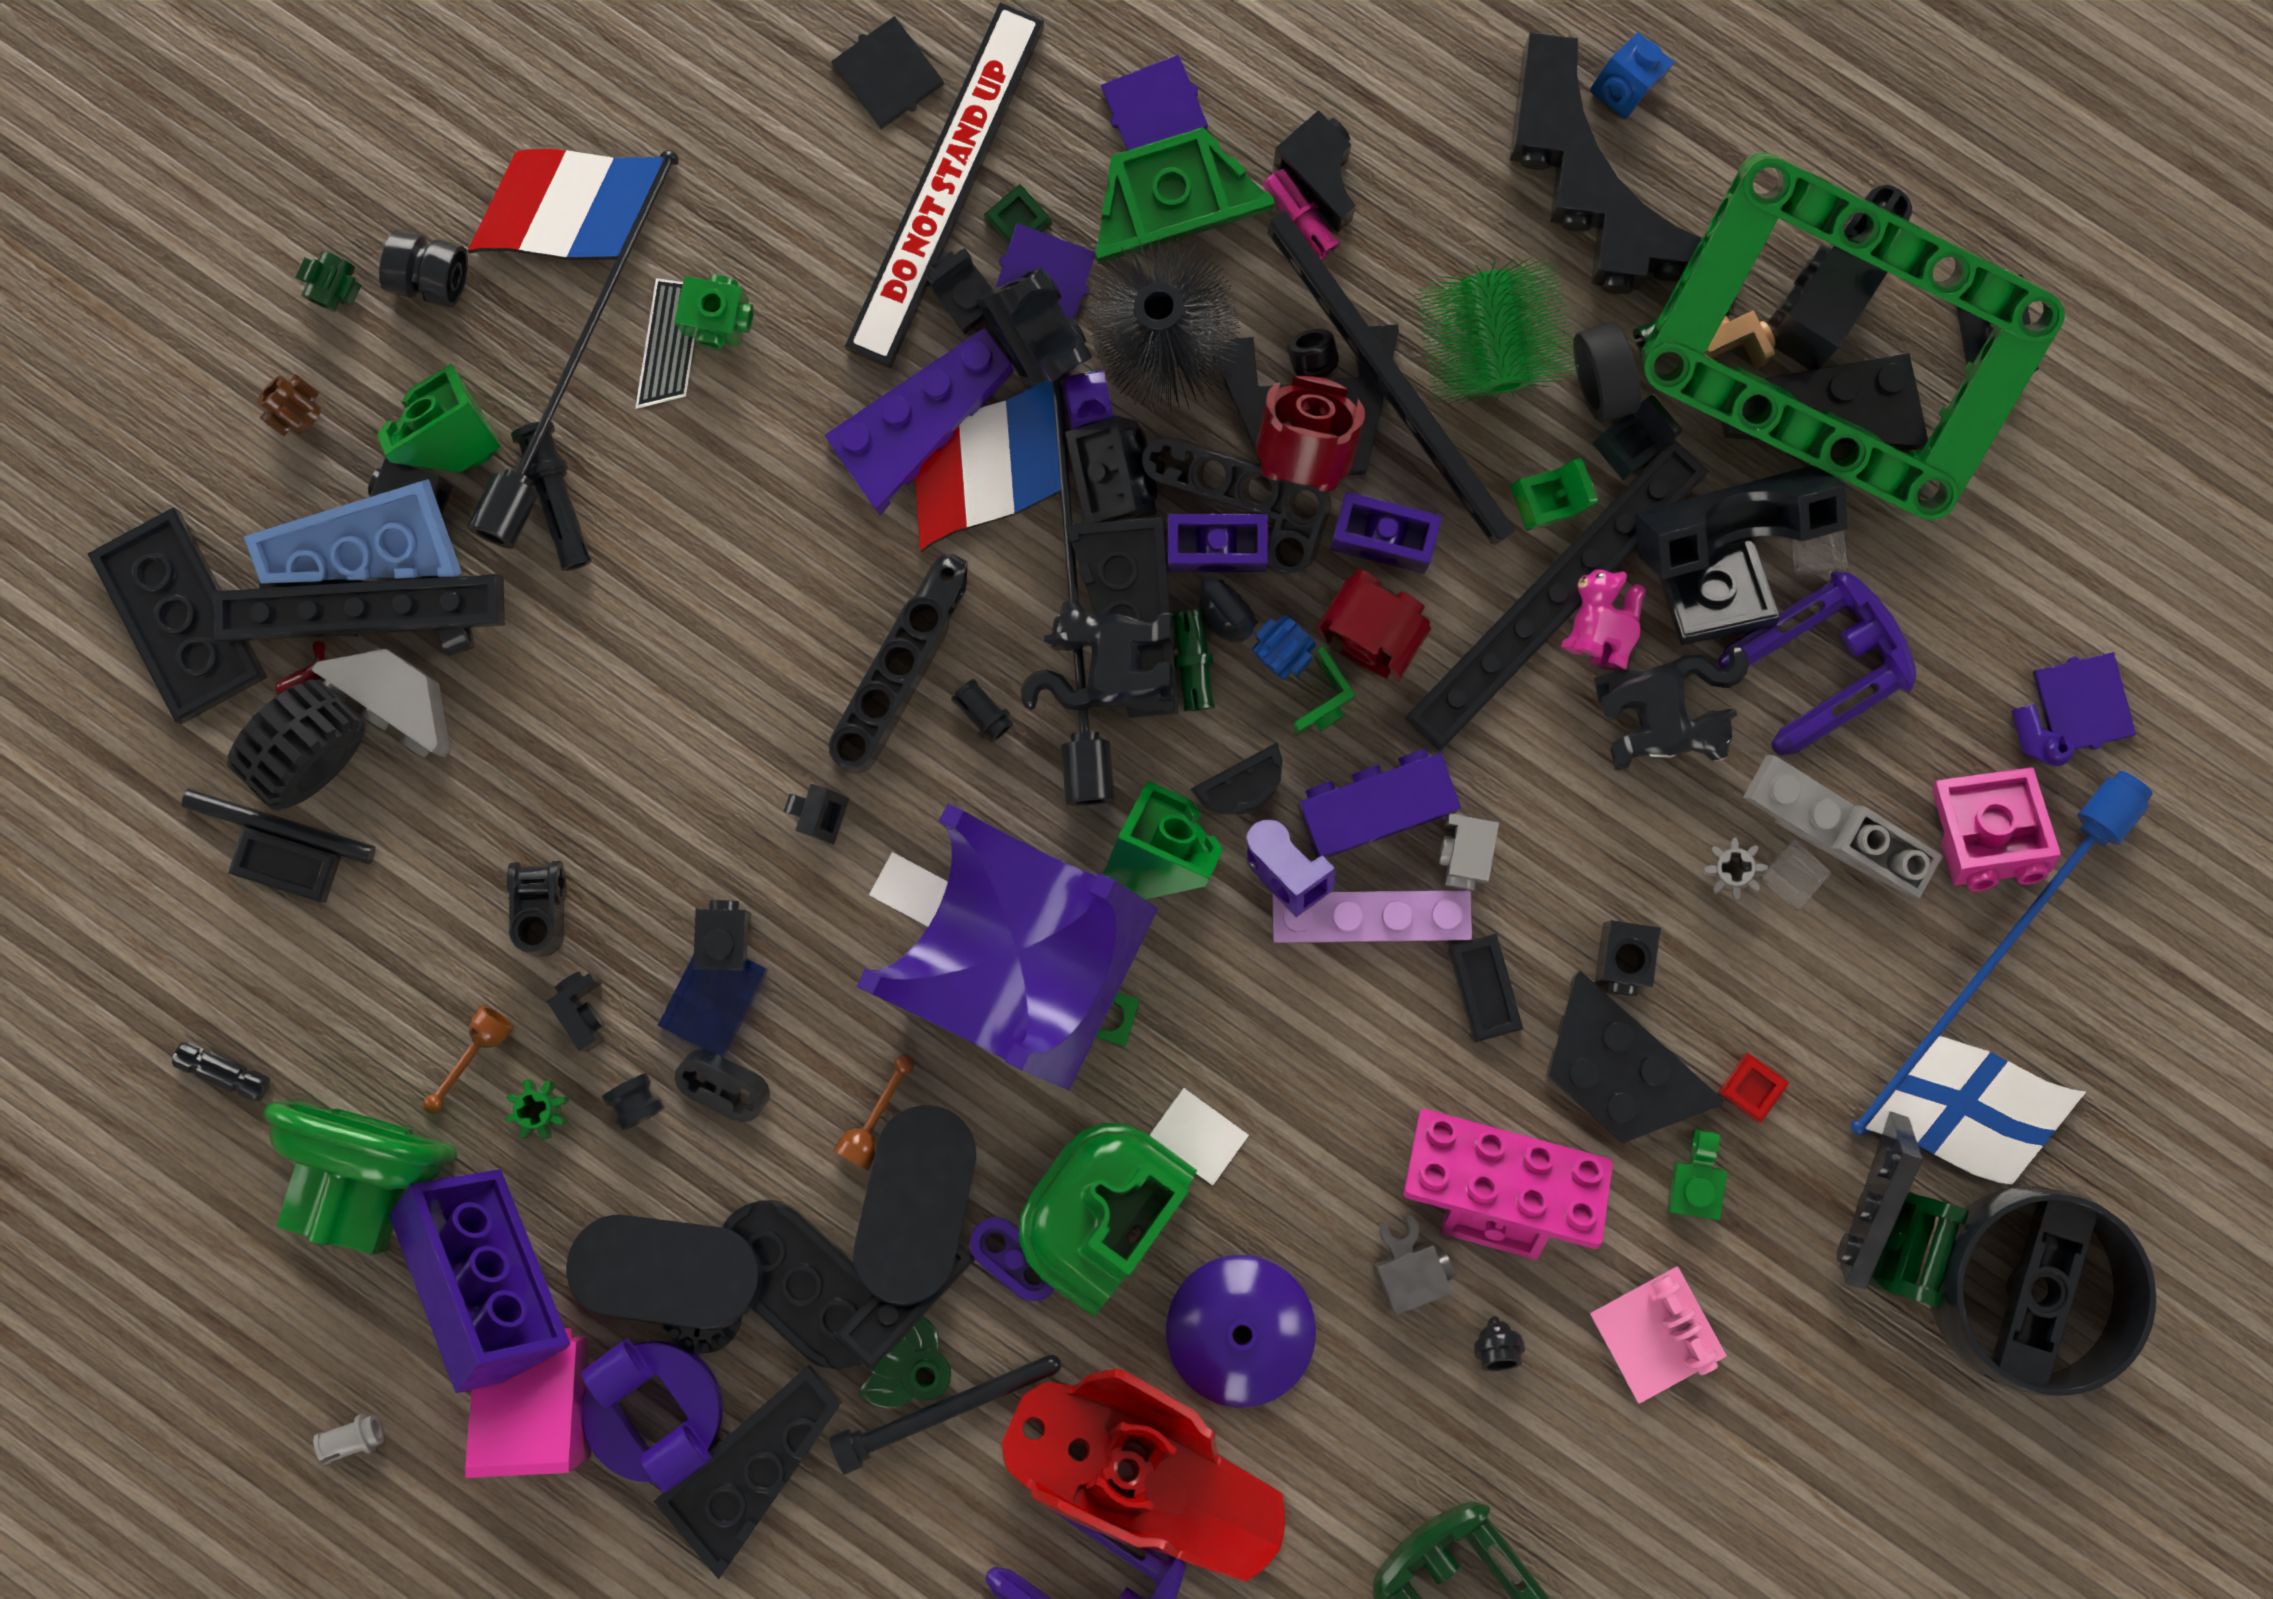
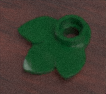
(896, 1378)

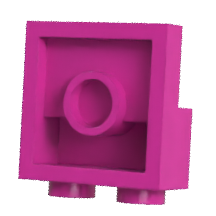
(1995, 829)

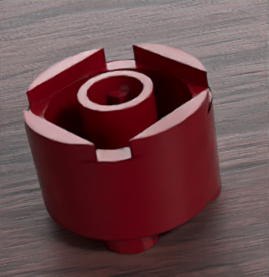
(1309, 432)
(1375, 626)

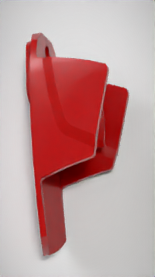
(1145, 1474)

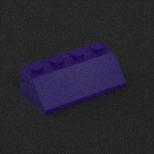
(477, 1278)

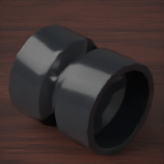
(414, 266)

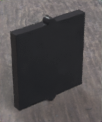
(887, 72)

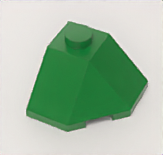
(439, 427)
(1162, 846)

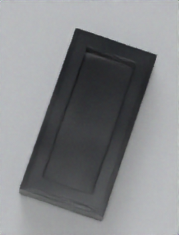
(284, 864)
(1485, 988)

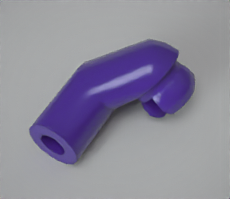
(2039, 742)

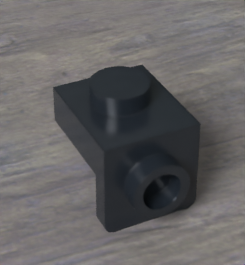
(1638, 437)
(721, 936)

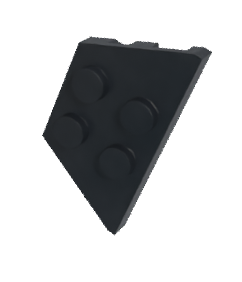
(1620, 1068)

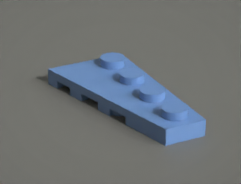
(371, 538)

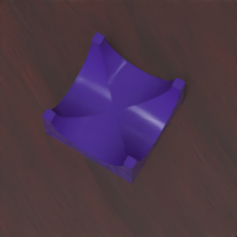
(1018, 952)

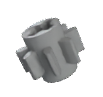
(1745, 860)

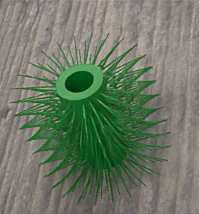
(1496, 331)

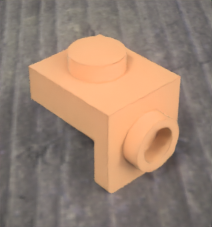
(1744, 331)

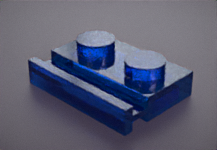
(712, 1005)

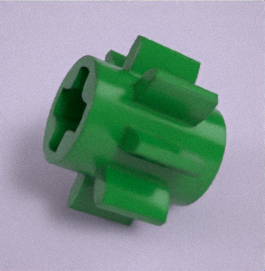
(546, 1118)

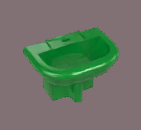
(348, 1172)
(1091, 1201)

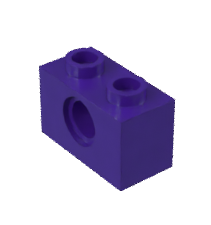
(1385, 532)
(1217, 542)

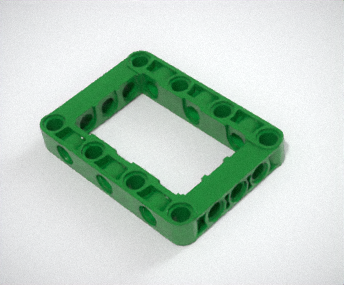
(1895, 246)

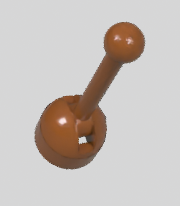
(487, 1030)
(859, 1144)

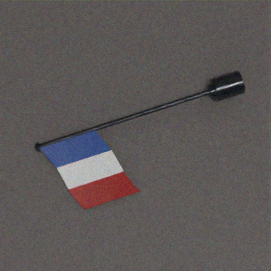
(565, 210)
(992, 470)

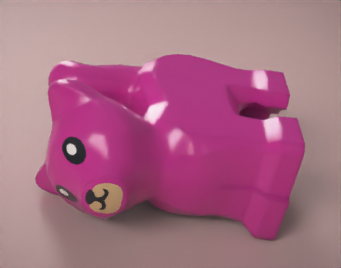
(1601, 628)

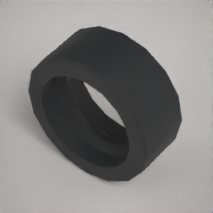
(1607, 372)

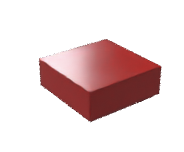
(1753, 1088)

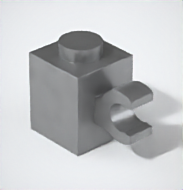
(1412, 1274)

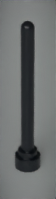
(854, 1448)

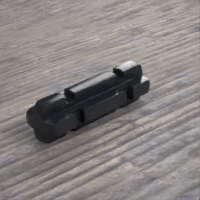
(221, 1071)

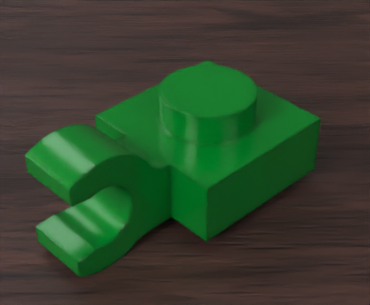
(1698, 1186)

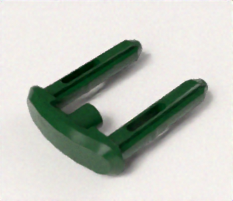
(1428, 1549)

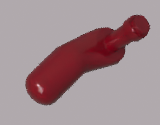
(304, 674)

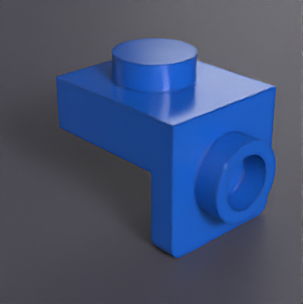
(1631, 75)

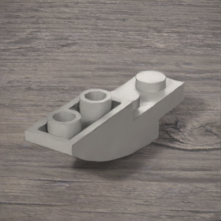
(1841, 828)

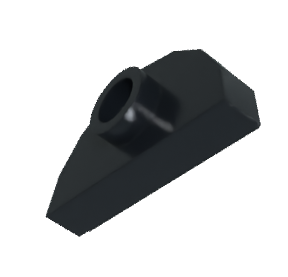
(1244, 785)

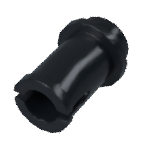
(982, 711)

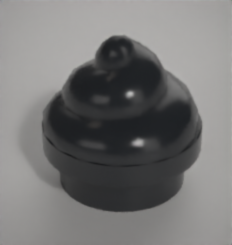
(1499, 1346)

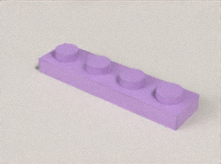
(1377, 917)

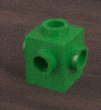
(713, 311)

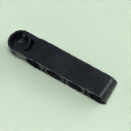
(932, 595)

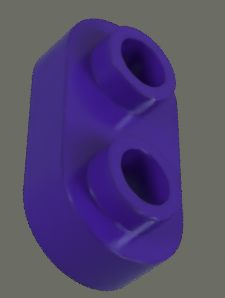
(1008, 1264)

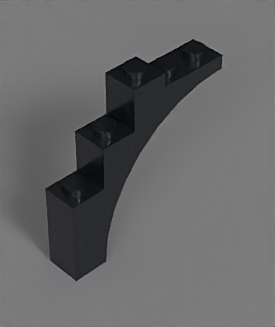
(1587, 192)

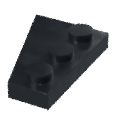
(1881, 1200)

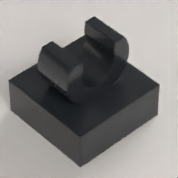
(818, 813)

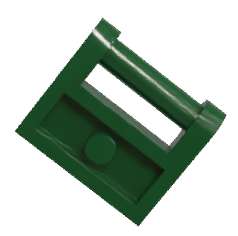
(1906, 1247)

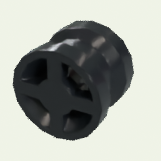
(633, 1102)

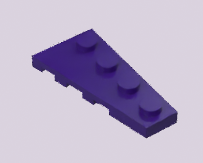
(905, 426)

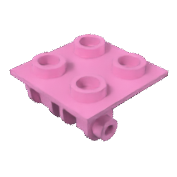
(1658, 1335)

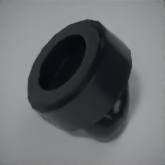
(1313, 353)

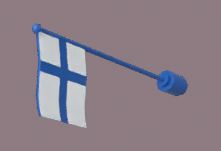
(1969, 1100)

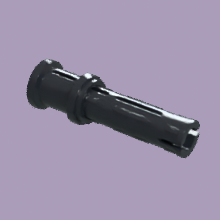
(548, 476)

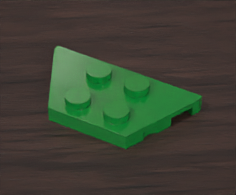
(1173, 192)

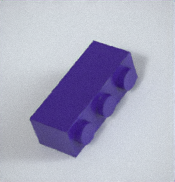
(1378, 804)

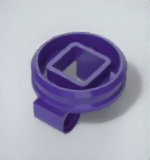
(615, 1437)

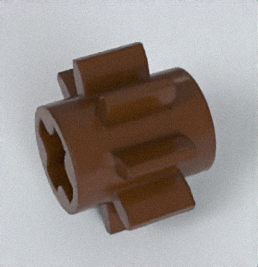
(289, 405)

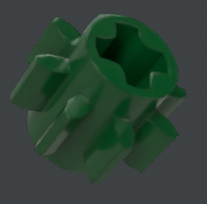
(328, 281)

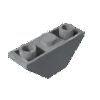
(393, 695)

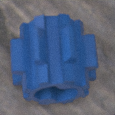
(1283, 647)

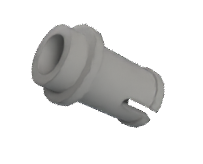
(358, 1436)

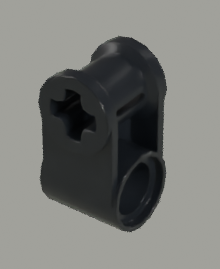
(535, 903)

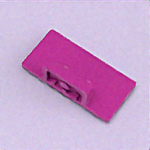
(1507, 1186)

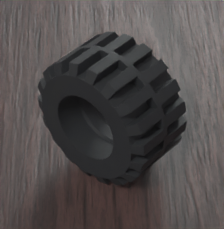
(295, 745)

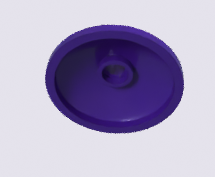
(1232, 1294)

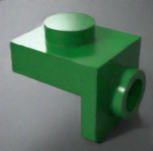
(1554, 495)

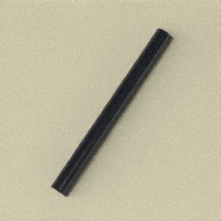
(278, 826)

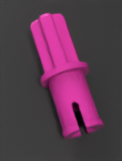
(1304, 215)

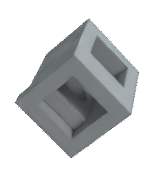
(1468, 851)

